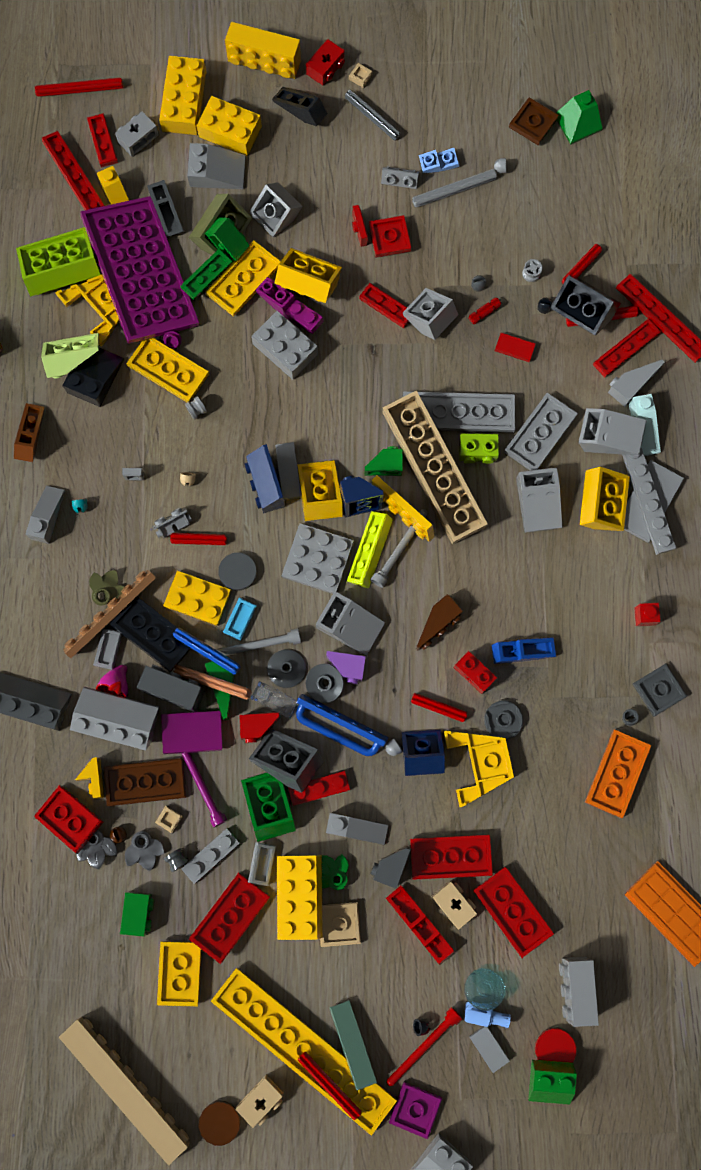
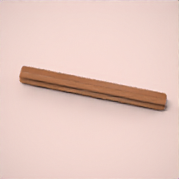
(213, 682)

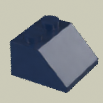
(423, 752)

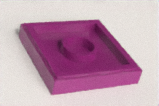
(415, 1110)

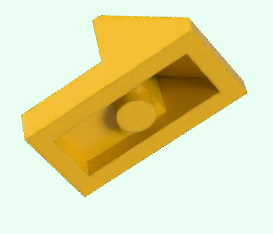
(94, 773)

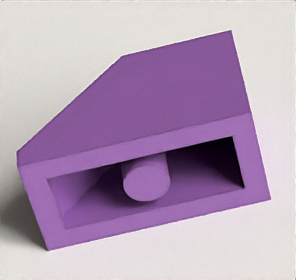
(349, 665)

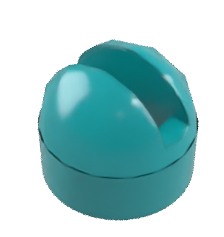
(77, 504)

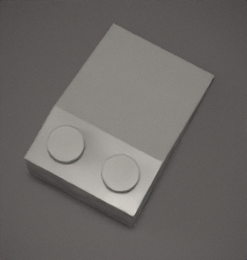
(215, 167)
(442, 1156)

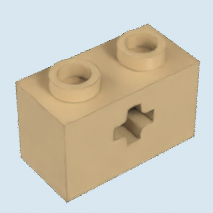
(459, 916)
(258, 1114)

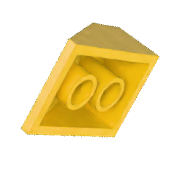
(320, 490)

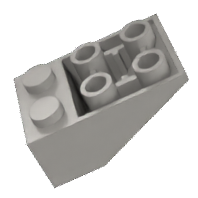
(611, 432)
(540, 499)
(349, 623)

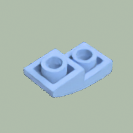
(439, 161)

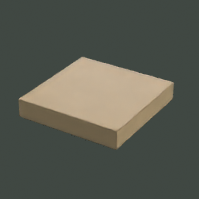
(340, 924)

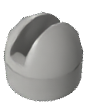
(500, 165)
(392, 748)

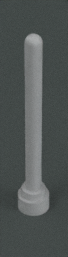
(380, 577)
(291, 637)

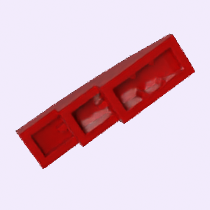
(420, 925)

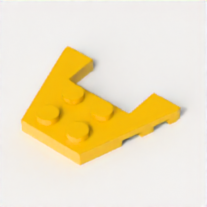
(99, 298)
(489, 763)

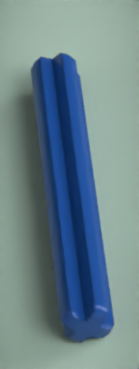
(206, 651)

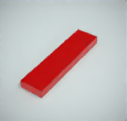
(626, 348)

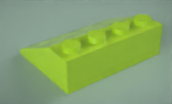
(57, 262)

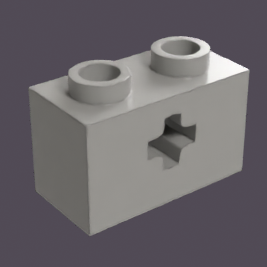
(136, 133)

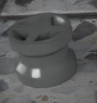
(176, 860)

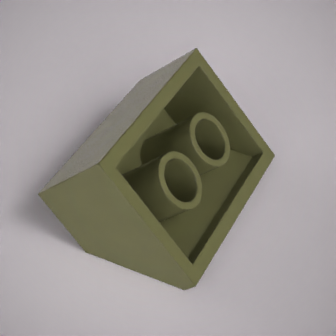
(221, 207)

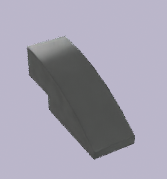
(165, 208)

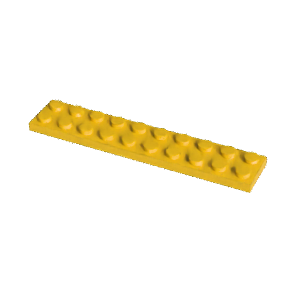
(290, 1037)

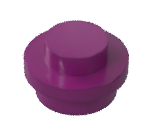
(172, 339)

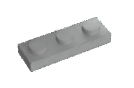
(210, 856)

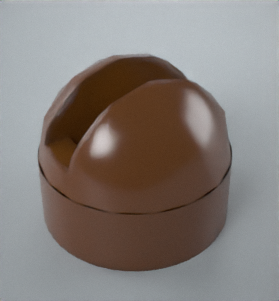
(122, 834)

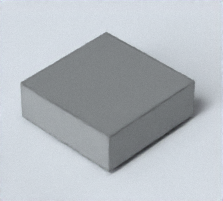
(133, 473)

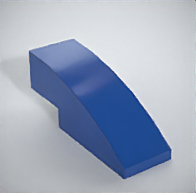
(523, 650)

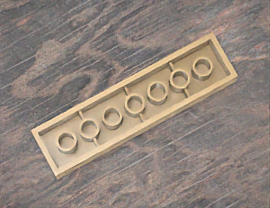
(434, 467)

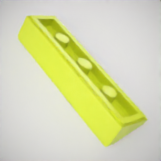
(370, 549)

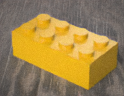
(263, 50)
(182, 95)
(299, 897)

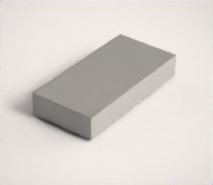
(107, 649)
(262, 864)
(489, 1049)

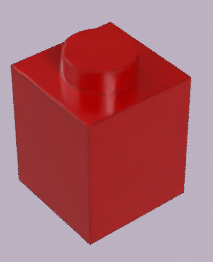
(647, 614)

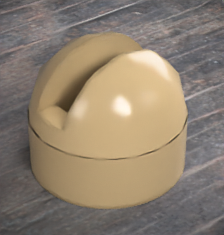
(187, 477)

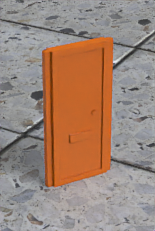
(669, 910)

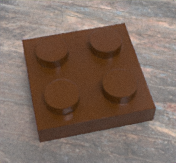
(533, 121)

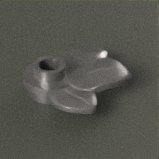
(96, 851)
(145, 853)

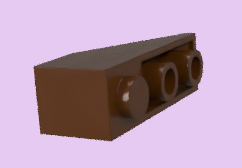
(441, 615)

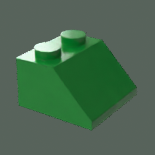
(552, 1082)

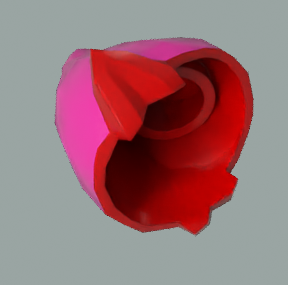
(114, 681)

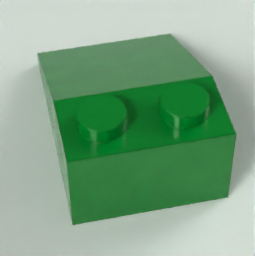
(268, 806)

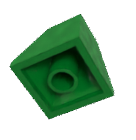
(579, 117)

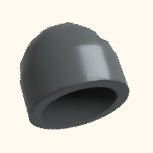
(480, 285)
(628, 714)

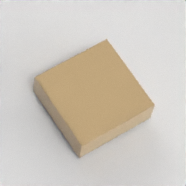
(360, 75)
(169, 819)

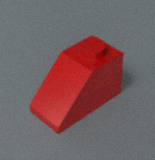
(256, 725)

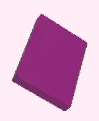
(191, 732)

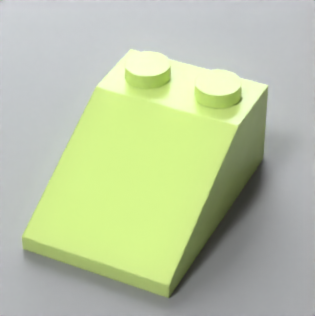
(64, 355)

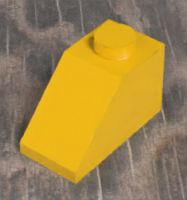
(112, 185)

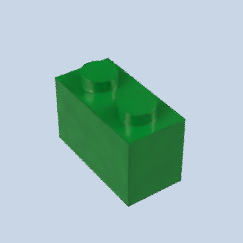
(227, 238)
(136, 914)

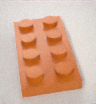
(618, 774)

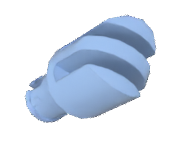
(485, 1018)

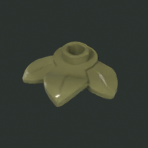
(105, 584)

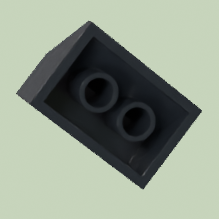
(585, 305)

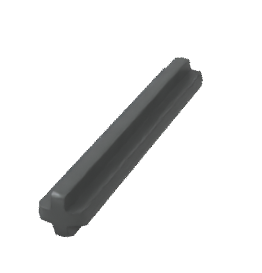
(372, 114)

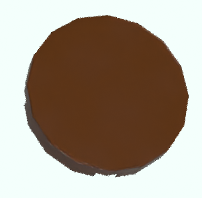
(219, 1123)

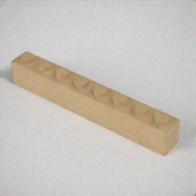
(125, 1090)

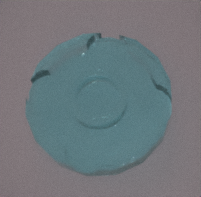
(484, 989)

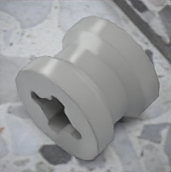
(534, 266)
(195, 407)

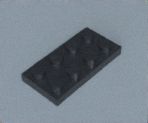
(150, 633)

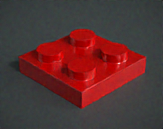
(389, 236)

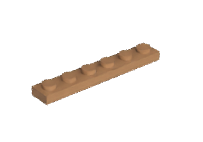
(114, 607)

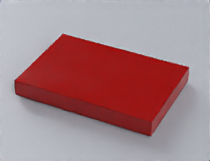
(68, 819)

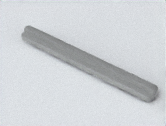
(454, 188)

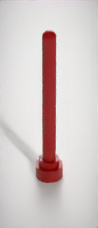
(450, 1020)

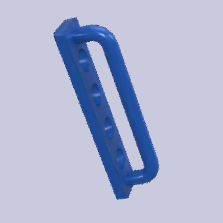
(331, 714)

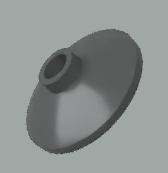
(288, 678)
(315, 683)

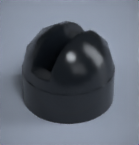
(543, 307)
(420, 1027)

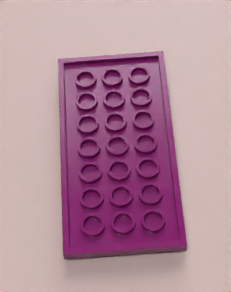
(139, 269)

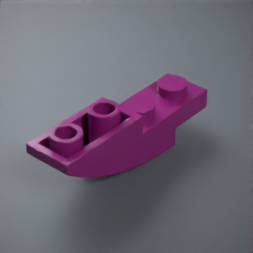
(288, 306)

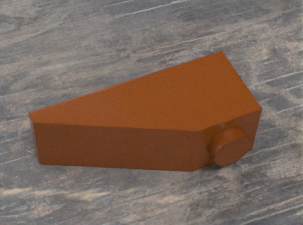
(28, 433)

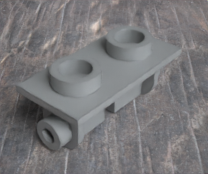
(399, 178)
(165, 525)

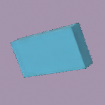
(239, 619)

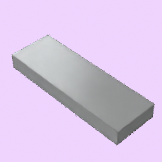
(288, 471)

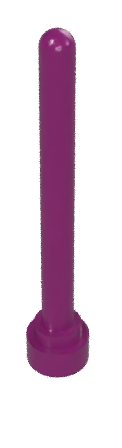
(217, 817)

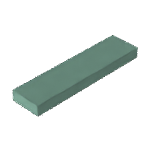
(353, 1045)

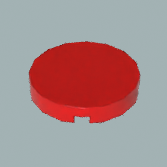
(555, 1045)

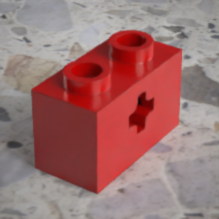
(325, 62)
(475, 672)

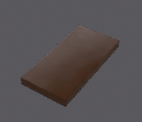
(144, 782)

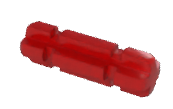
(485, 310)

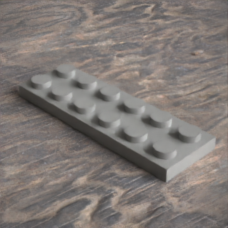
(470, 411)

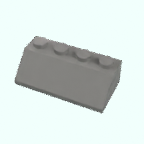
(114, 718)

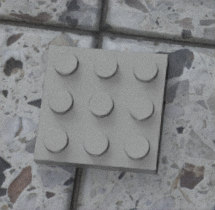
(317, 558)

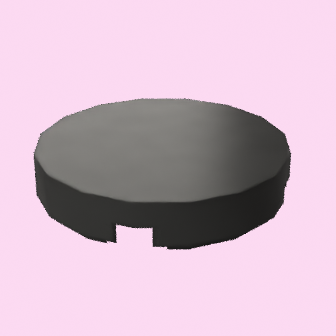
(237, 571)
(503, 719)

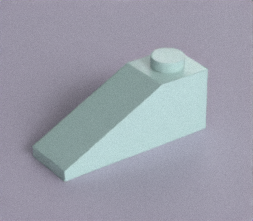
(644, 408)

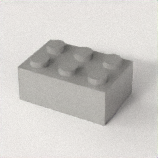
(284, 345)
(579, 991)

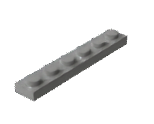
(649, 503)

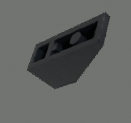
(301, 105)

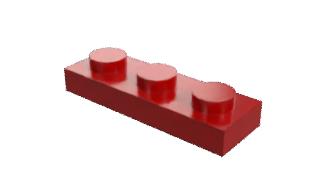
(321, 788)

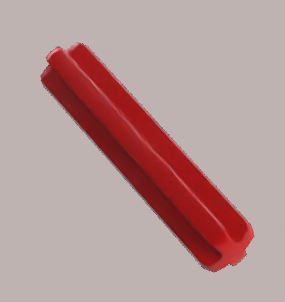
(584, 262)
(198, 539)
(439, 707)

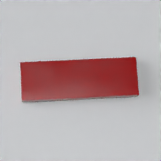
(102, 140)
(384, 304)

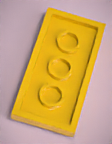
(242, 278)
(168, 369)
(409, 515)

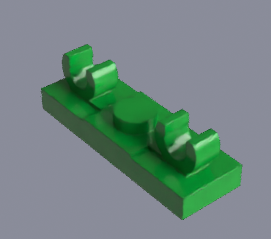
(206, 274)

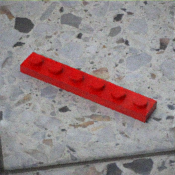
(71, 171)
(661, 317)

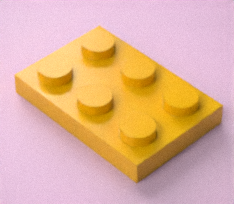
(197, 598)
(179, 974)

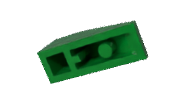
(223, 698)

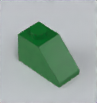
(386, 463)

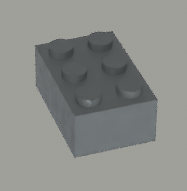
(171, 688)

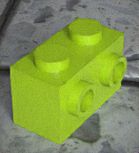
(478, 448)

